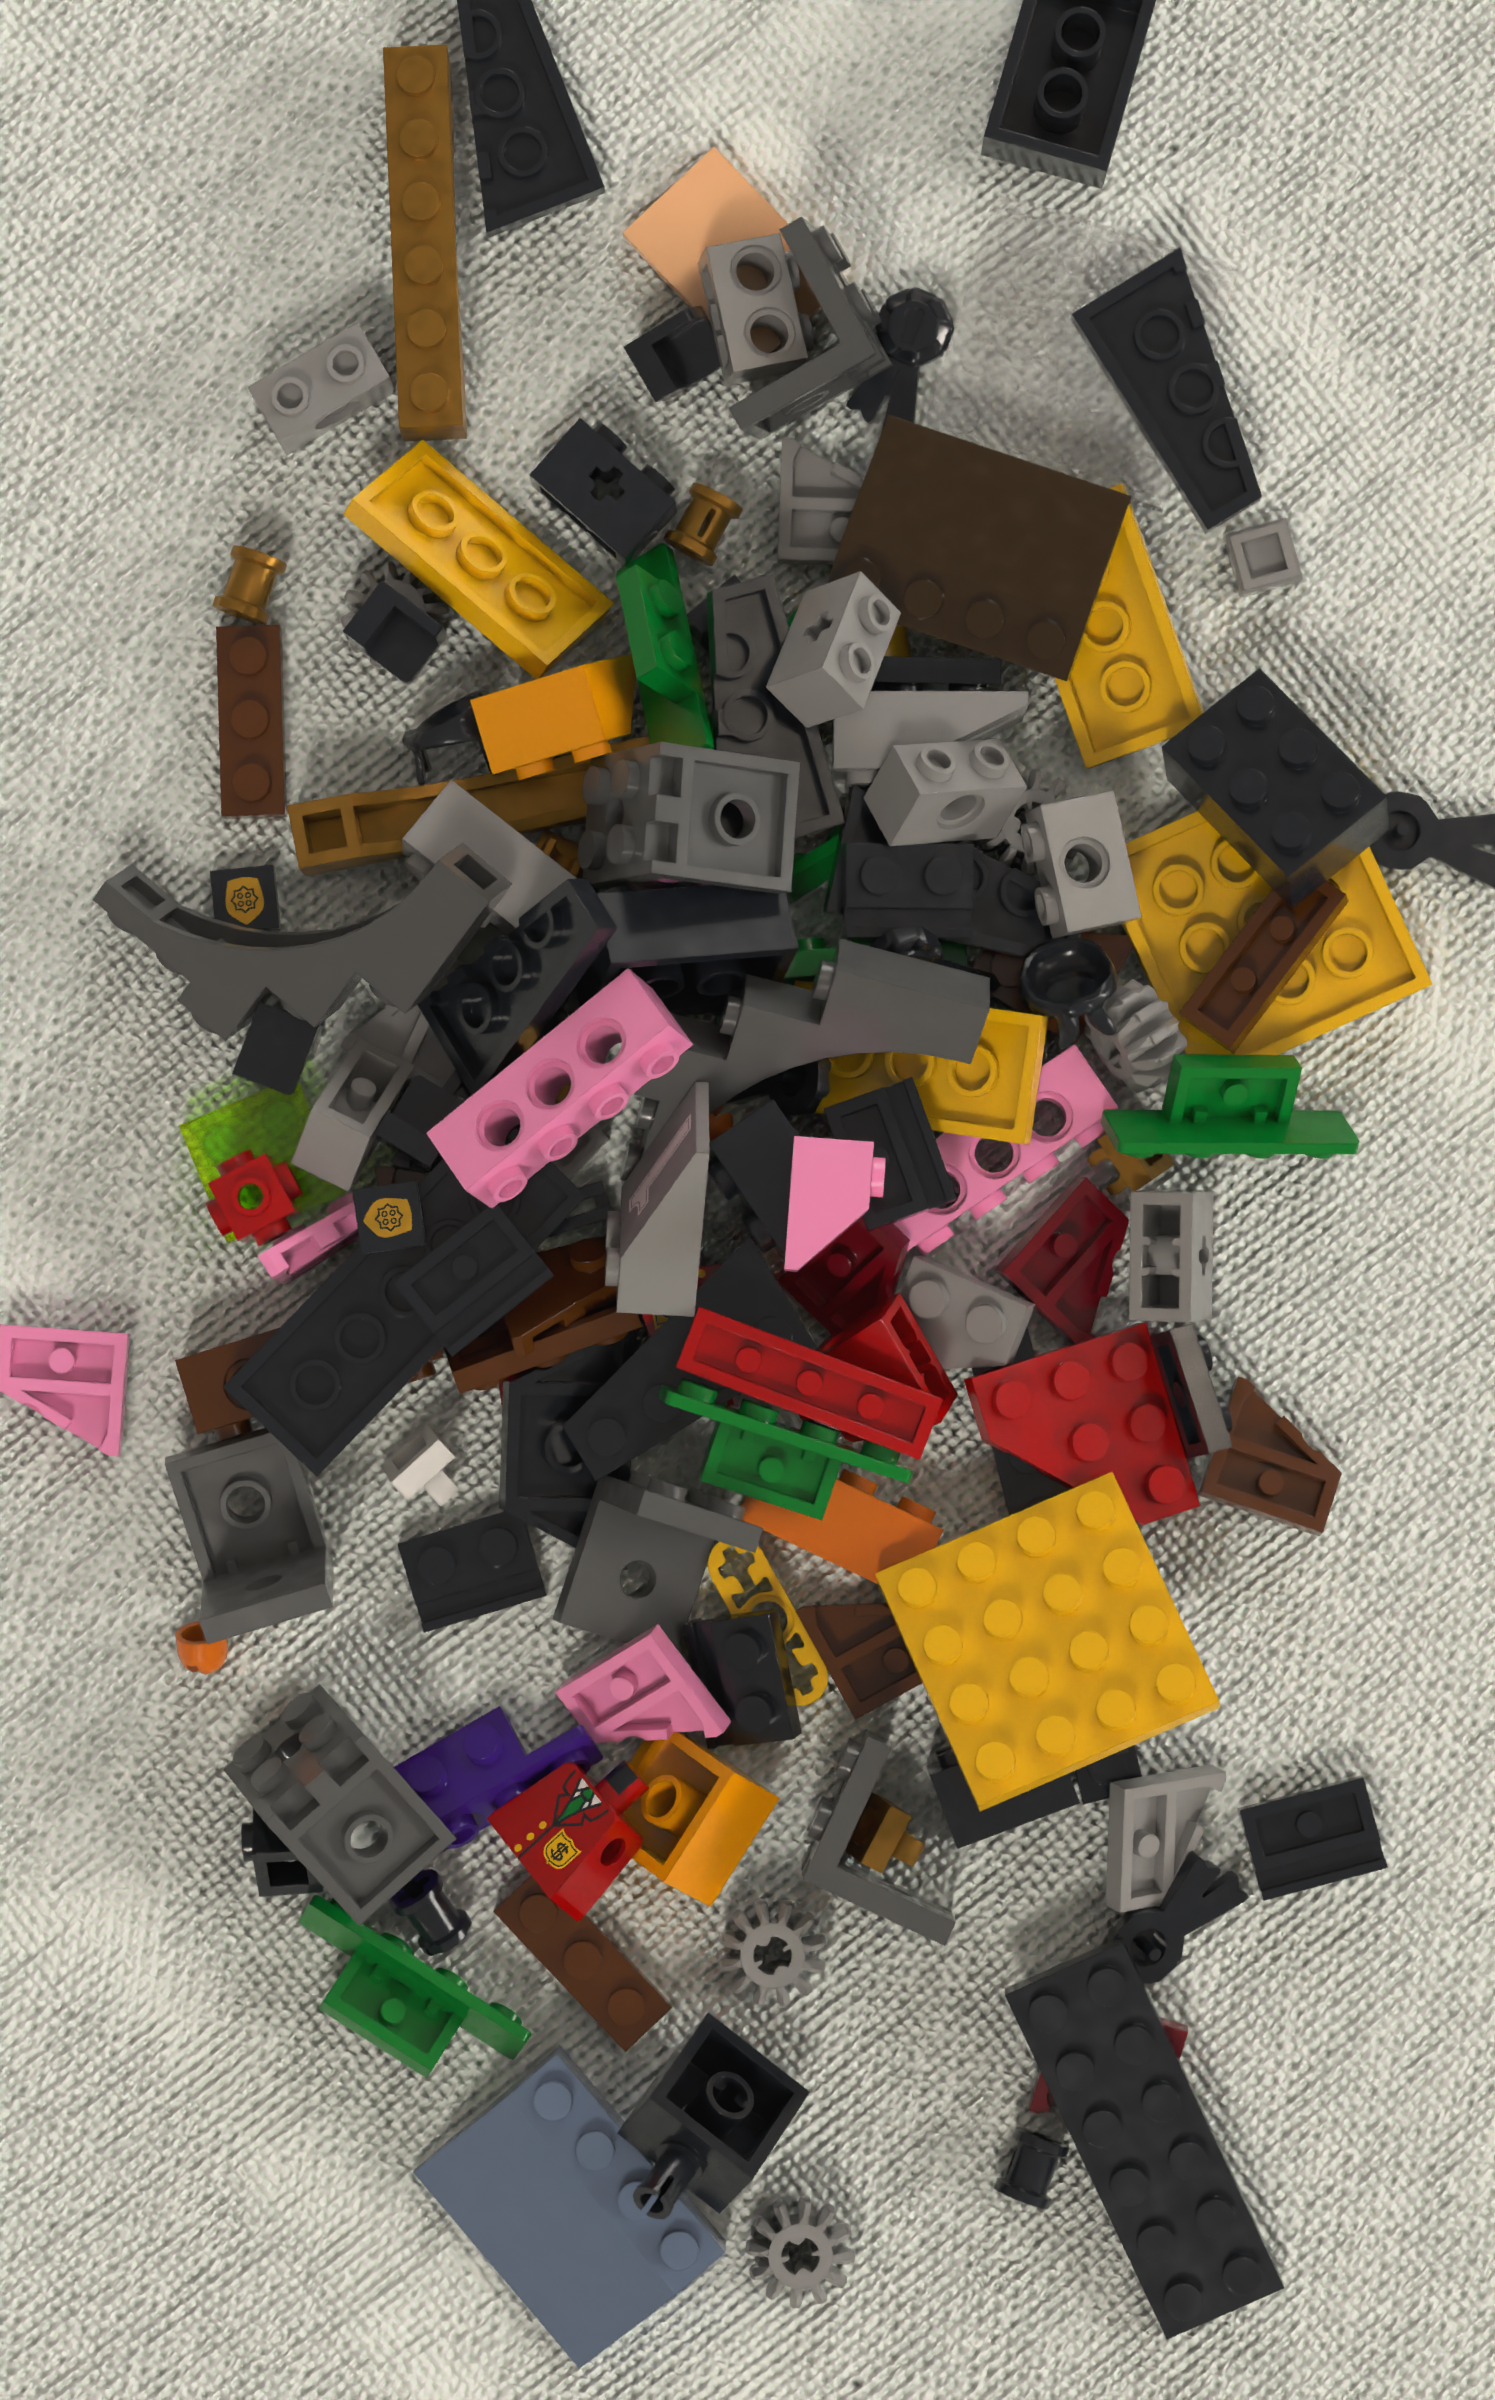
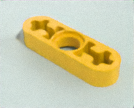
(758, 1570)

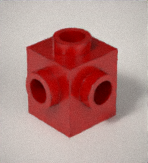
(278, 1205)

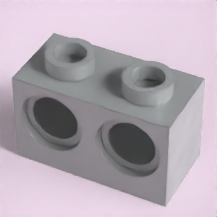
(738, 310)

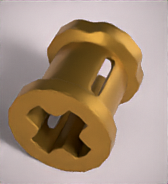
(686, 537)
(249, 584)

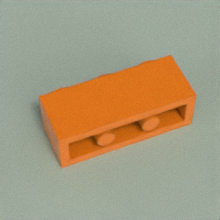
(855, 1529)

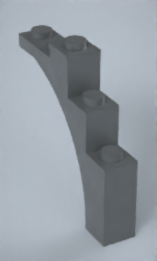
(313, 971)
(857, 1005)

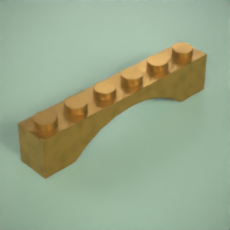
(424, 243)
(370, 825)

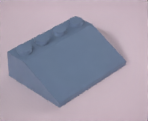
(554, 2210)

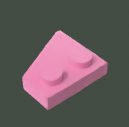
(309, 1246)
(69, 1379)
(642, 1693)

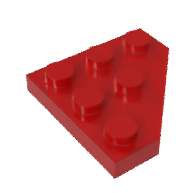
(1089, 1415)

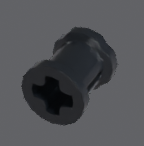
(431, 1913)
(1031, 2167)

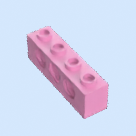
(1063, 1081)
(526, 1090)

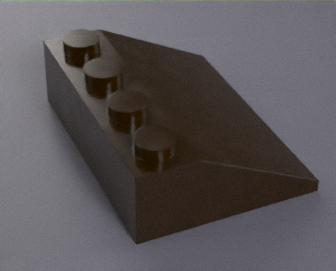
(982, 545)

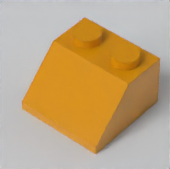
(557, 716)
(694, 1815)

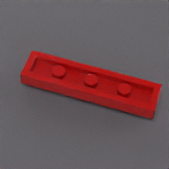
(809, 1382)

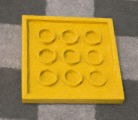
(1200, 896)
(1047, 1641)

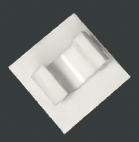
(421, 1465)

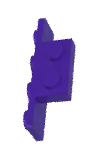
(485, 1768)

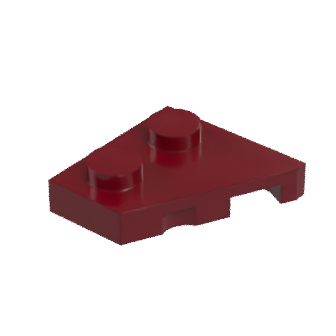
(1068, 1258)
(849, 1274)

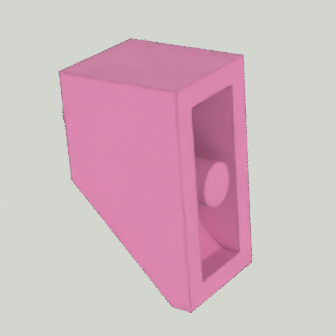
(828, 1193)

